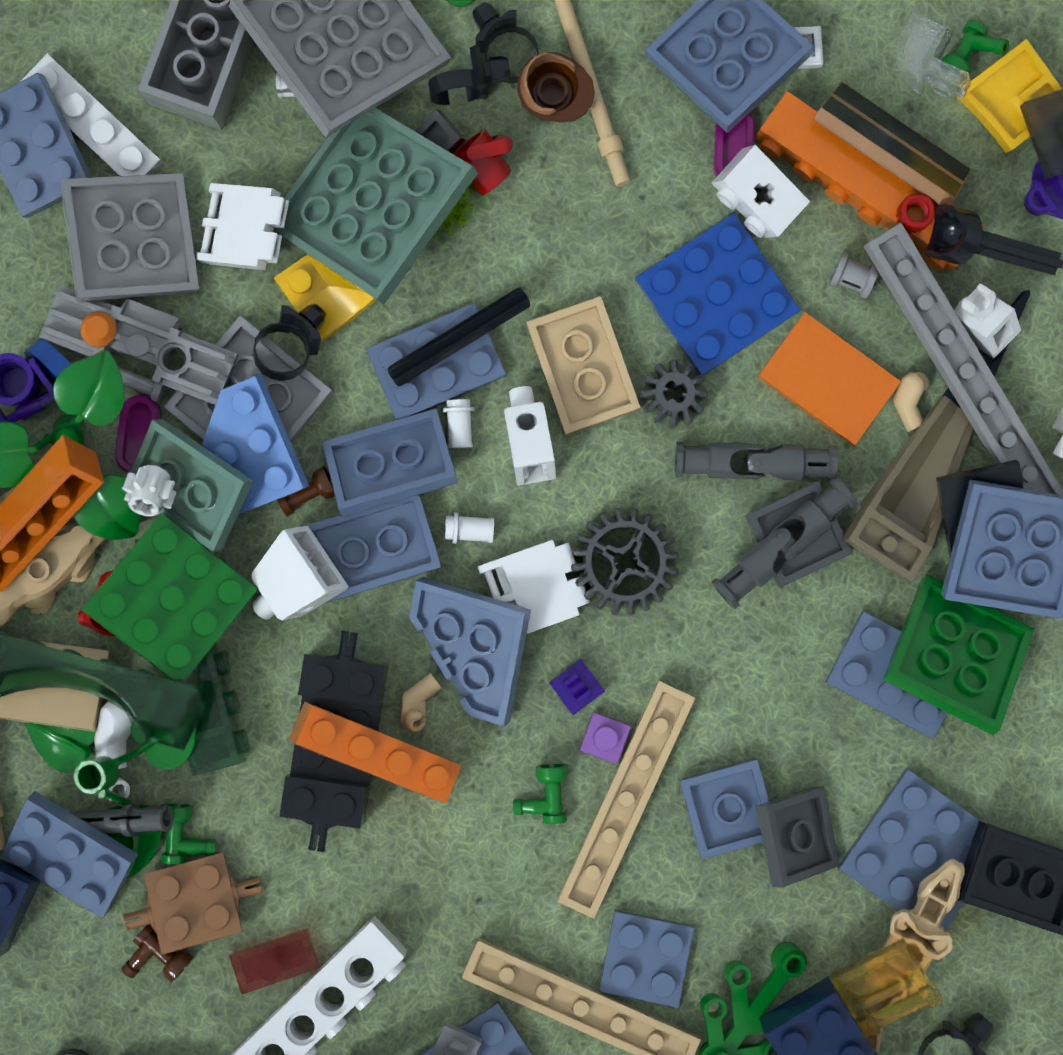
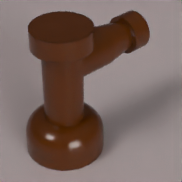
(319, 486)
(149, 946)

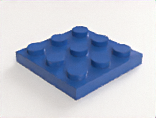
(717, 294)

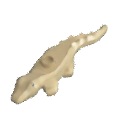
(63, 559)
(923, 927)

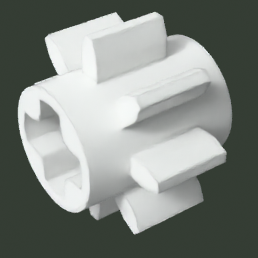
(149, 490)

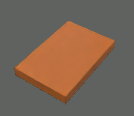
(829, 379)

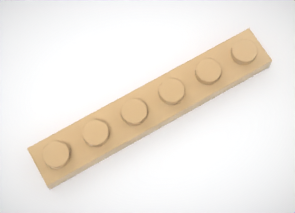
(625, 799)
(575, 1003)

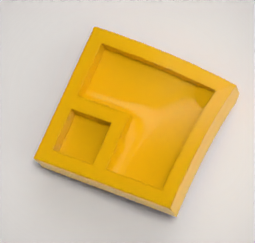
(1003, 87)
(313, 283)

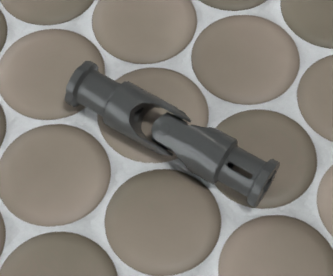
(784, 461)
(772, 553)

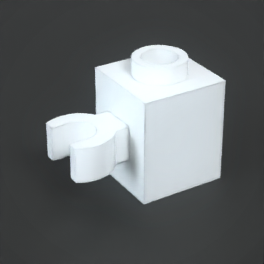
(988, 320)

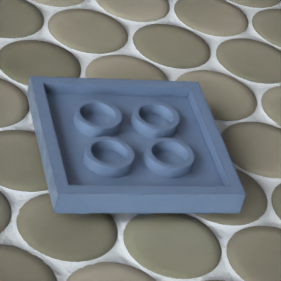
(729, 55)
(1008, 550)
(907, 841)

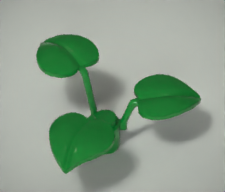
(91, 391)
(70, 753)

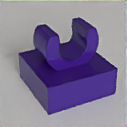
(577, 687)

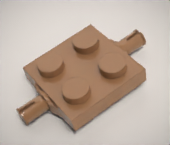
(192, 903)

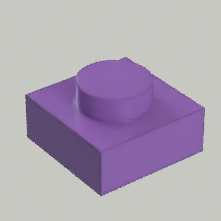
(605, 738)

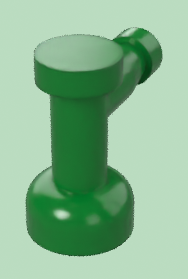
(975, 39)
(551, 805)
(176, 845)

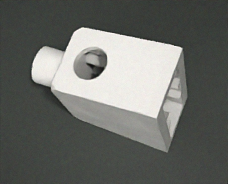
(530, 448)
(295, 576)

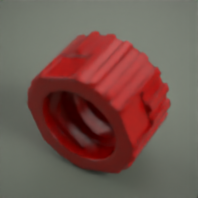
(927, 206)

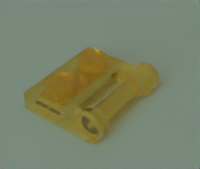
(879, 978)

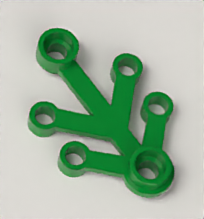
(746, 1015)

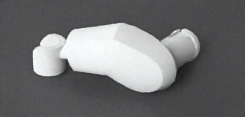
(111, 739)

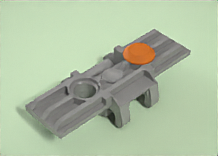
(144, 334)

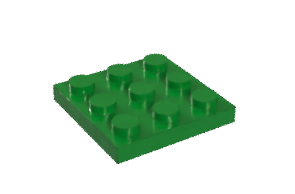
(169, 599)
(959, 656)

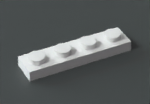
(96, 124)

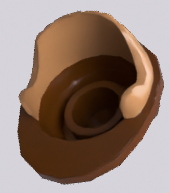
(555, 88)

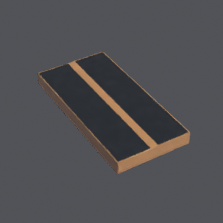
(892, 144)

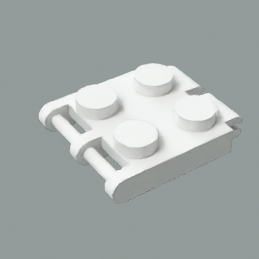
(243, 226)
(538, 582)

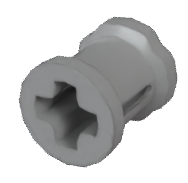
(854, 275)

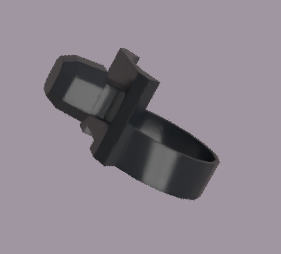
(492, 26)
(473, 79)
(302, 324)
(976, 1030)

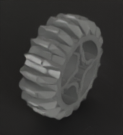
(641, 531)

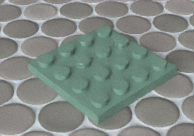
(373, 201)

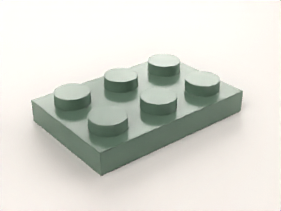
(206, 486)

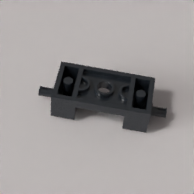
(319, 787)

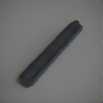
(459, 336)

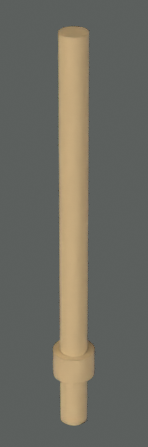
(609, 144)

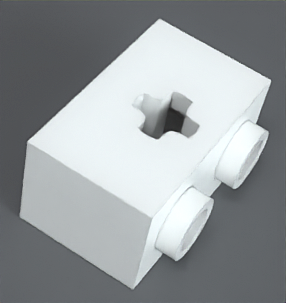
(779, 196)

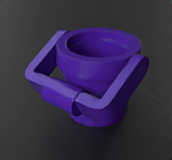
(21, 385)

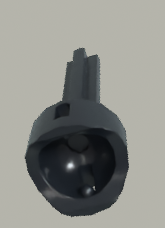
(959, 236)

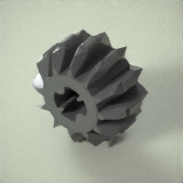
(670, 407)

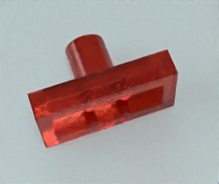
(274, 961)

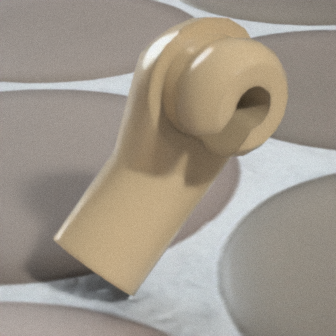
(907, 398)
(414, 703)

